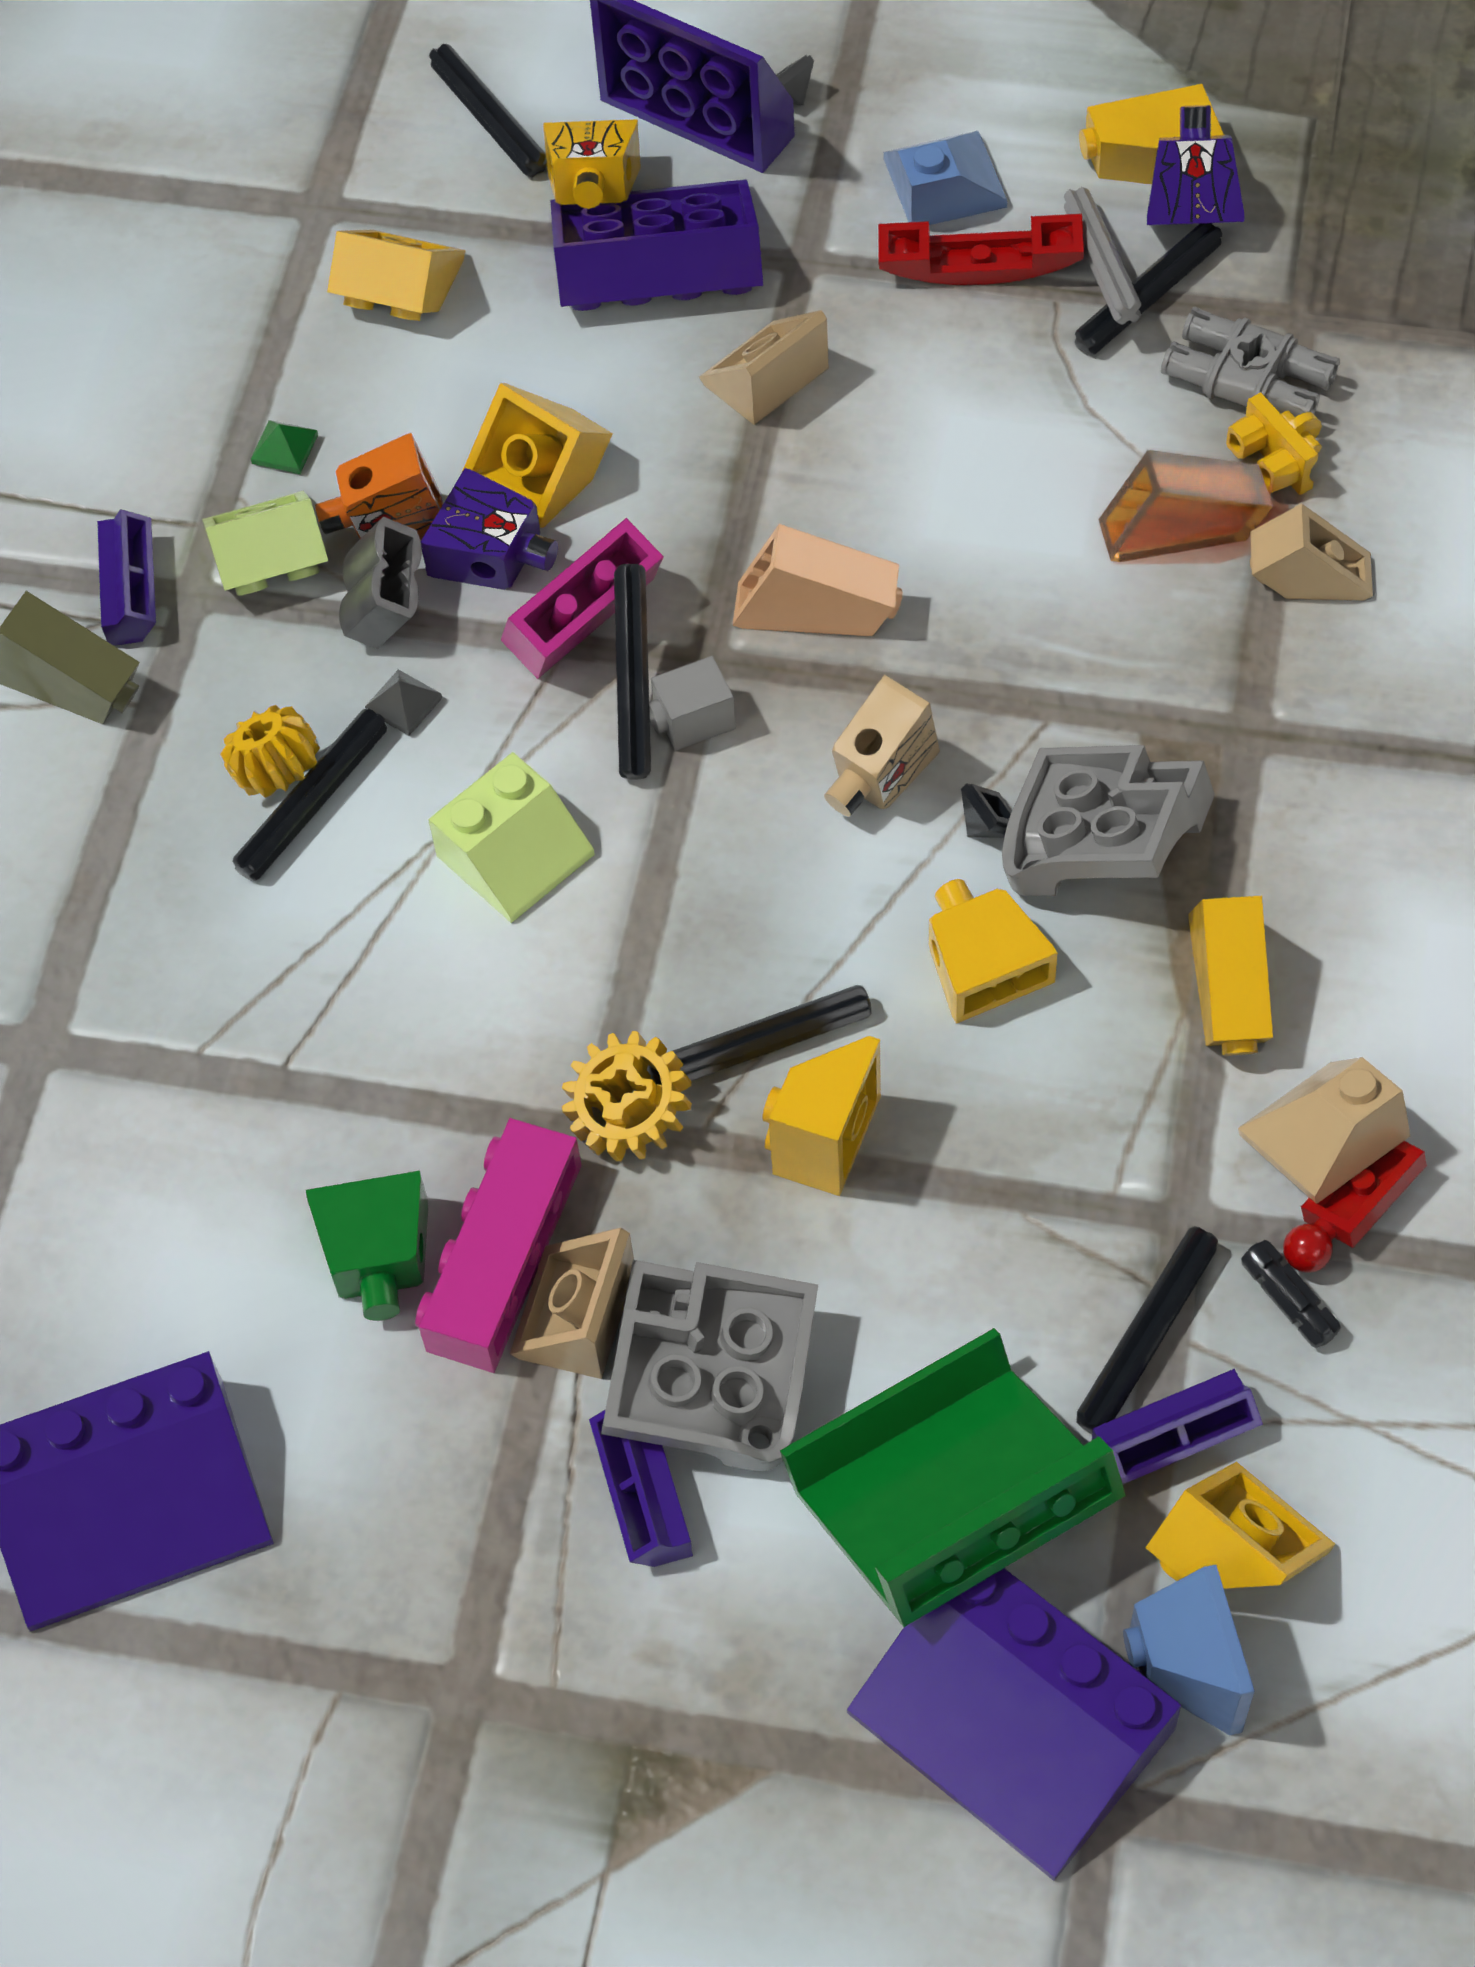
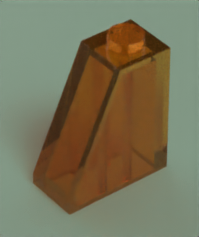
(1183, 505)

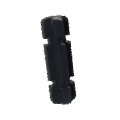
(1290, 1294)

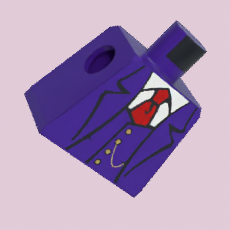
(1195, 175)
(485, 535)

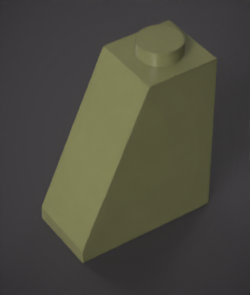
(63, 662)

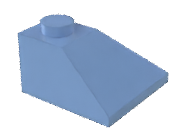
(945, 179)
(1193, 1649)

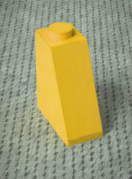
(1125, 133)
(1232, 972)

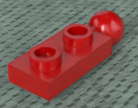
(1351, 1208)

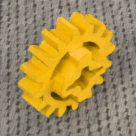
(640, 1114)

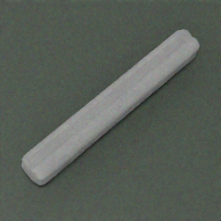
(1104, 258)

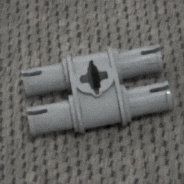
(1249, 363)

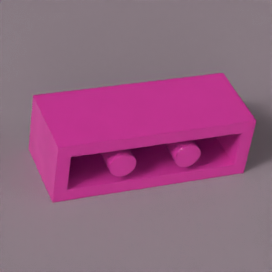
(576, 599)

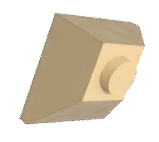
(1330, 1126)

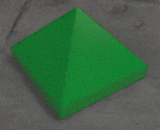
(284, 447)

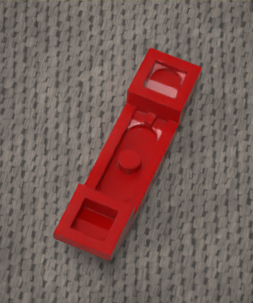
(981, 257)

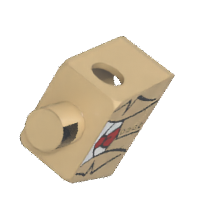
(882, 748)

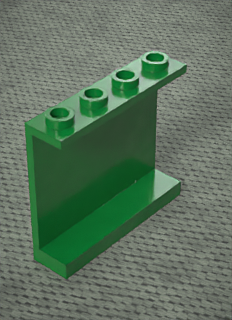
(948, 1478)

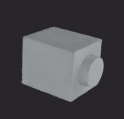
(692, 703)

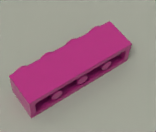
(499, 1245)

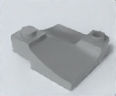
(1100, 816)
(711, 1361)

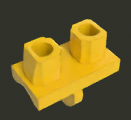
(1282, 439)

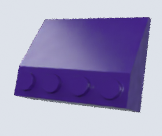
(690, 83)
(658, 246)
(124, 1491)
(1017, 1716)

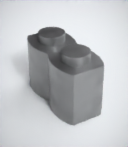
(380, 583)

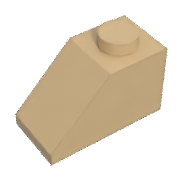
(1309, 558)

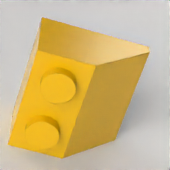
(392, 271)
(824, 1115)

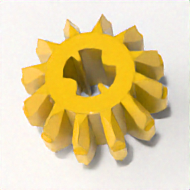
(270, 751)

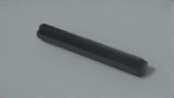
(488, 110)
(1152, 284)
(632, 671)
(309, 795)
(772, 1033)
(1147, 1329)

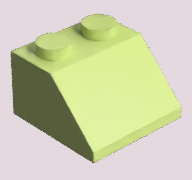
(266, 542)
(509, 837)

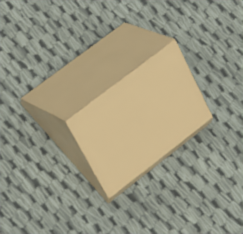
(771, 365)
(576, 1303)

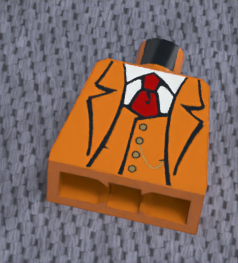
(383, 483)

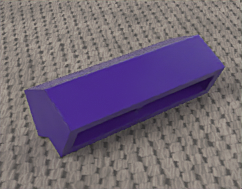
(126, 577)
(1180, 1425)
(643, 1498)

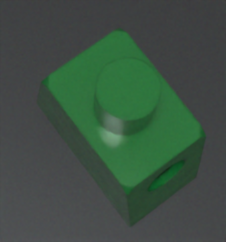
(373, 1238)

